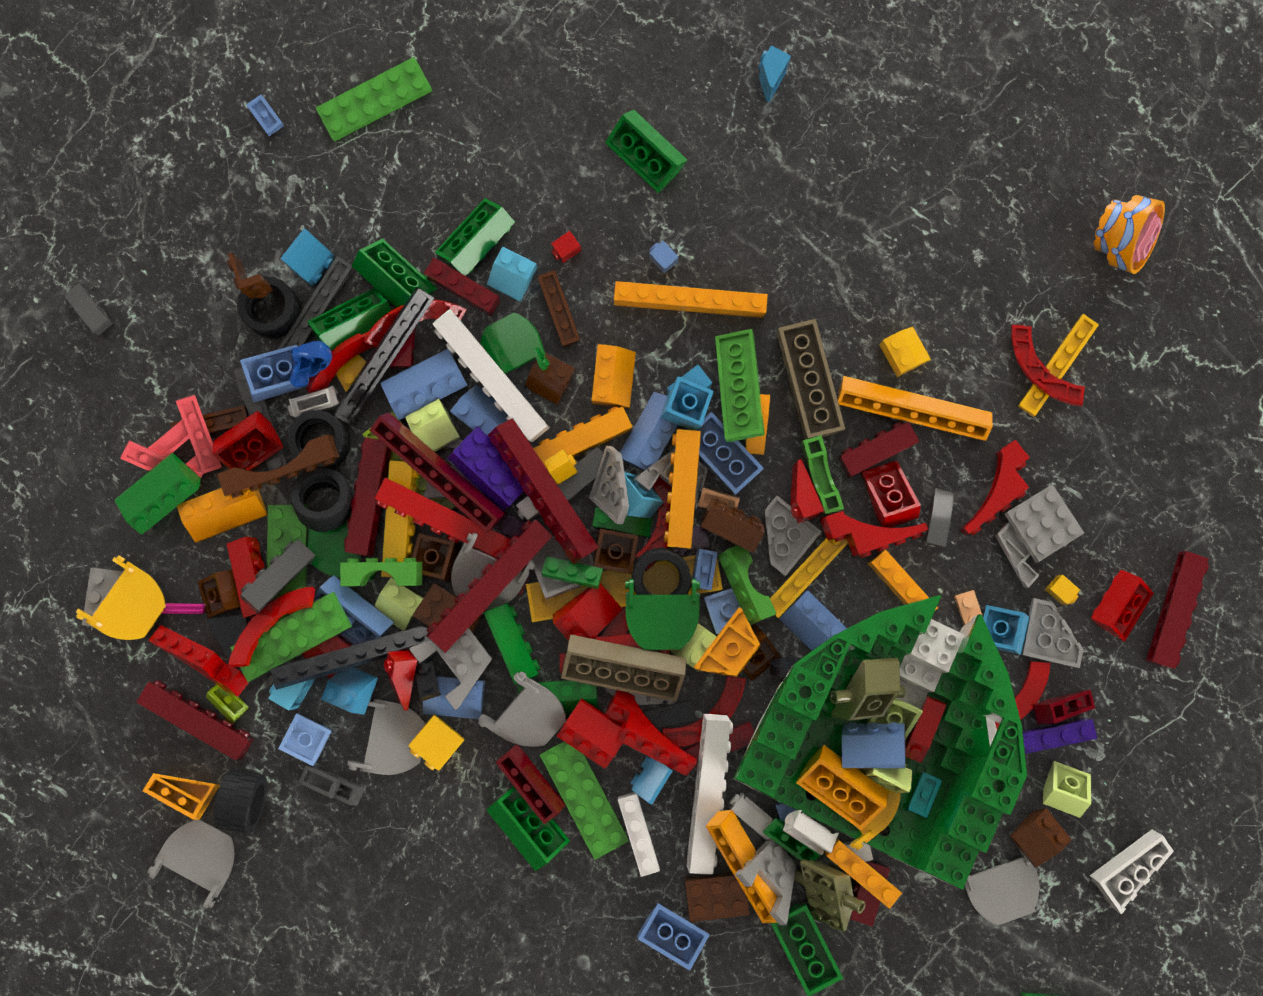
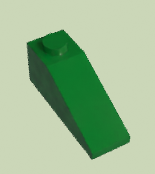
(631, 524)
(789, 843)

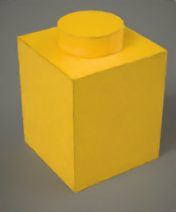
(561, 466)
(1063, 590)

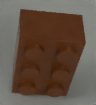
(733, 524)
(435, 603)
(715, 897)

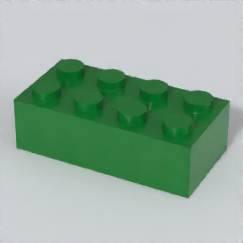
(807, 950)

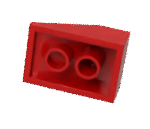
(891, 494)
(587, 613)

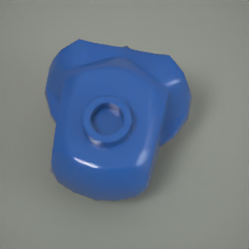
(308, 361)

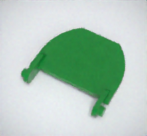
(513, 343)
(330, 550)
(662, 620)

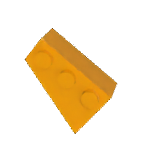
(182, 794)

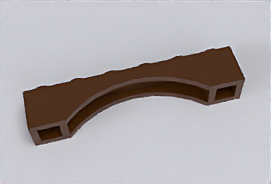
(316, 452)

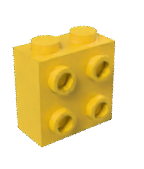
(435, 743)

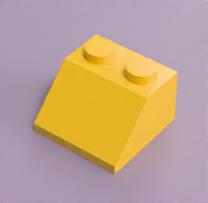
(904, 351)

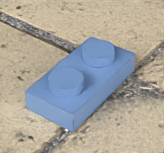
(265, 115)
(704, 568)

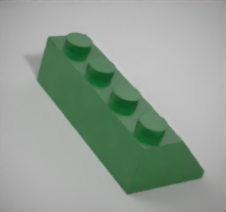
(645, 150)
(475, 236)
(390, 272)
(349, 318)
(157, 493)
(511, 641)
(570, 693)
(526, 831)

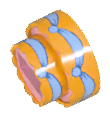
(1129, 232)

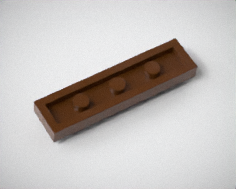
(558, 308)
(222, 419)

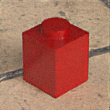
(565, 247)

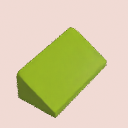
(228, 704)

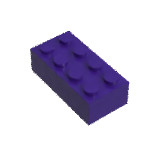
(486, 469)

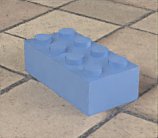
(726, 460)

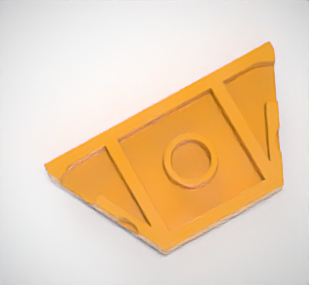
(731, 648)

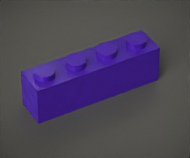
(1059, 735)

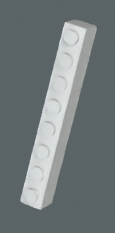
(490, 375)
(708, 791)

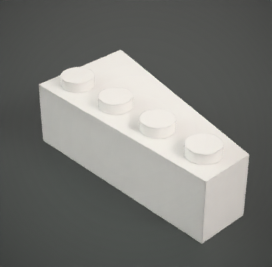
(1131, 869)

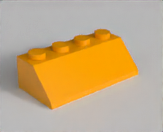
(218, 513)
(843, 789)

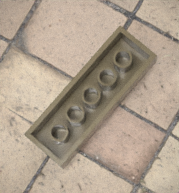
(810, 379)
(623, 668)

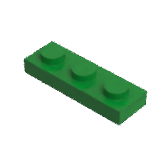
(572, 573)

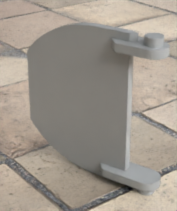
(469, 566)
(530, 717)
(389, 740)
(200, 855)
(1004, 890)

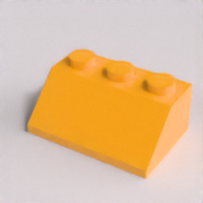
(613, 376)

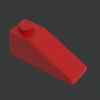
(804, 499)
(401, 671)
(923, 732)

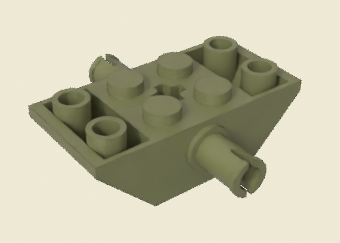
(869, 691)
(828, 893)

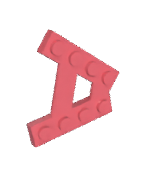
(191, 427)

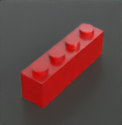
(245, 564)

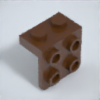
(253, 286)

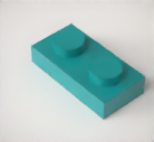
(924, 794)

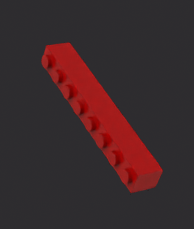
(438, 517)

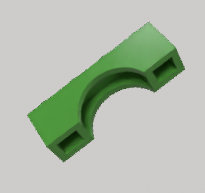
(817, 464)
(404, 573)
(754, 605)

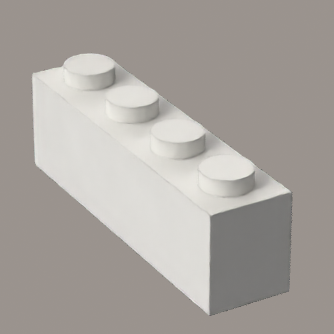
(638, 834)

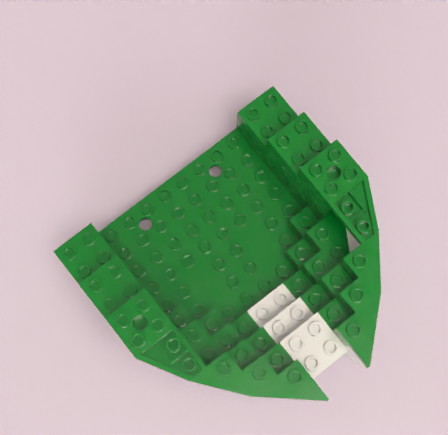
(976, 761)

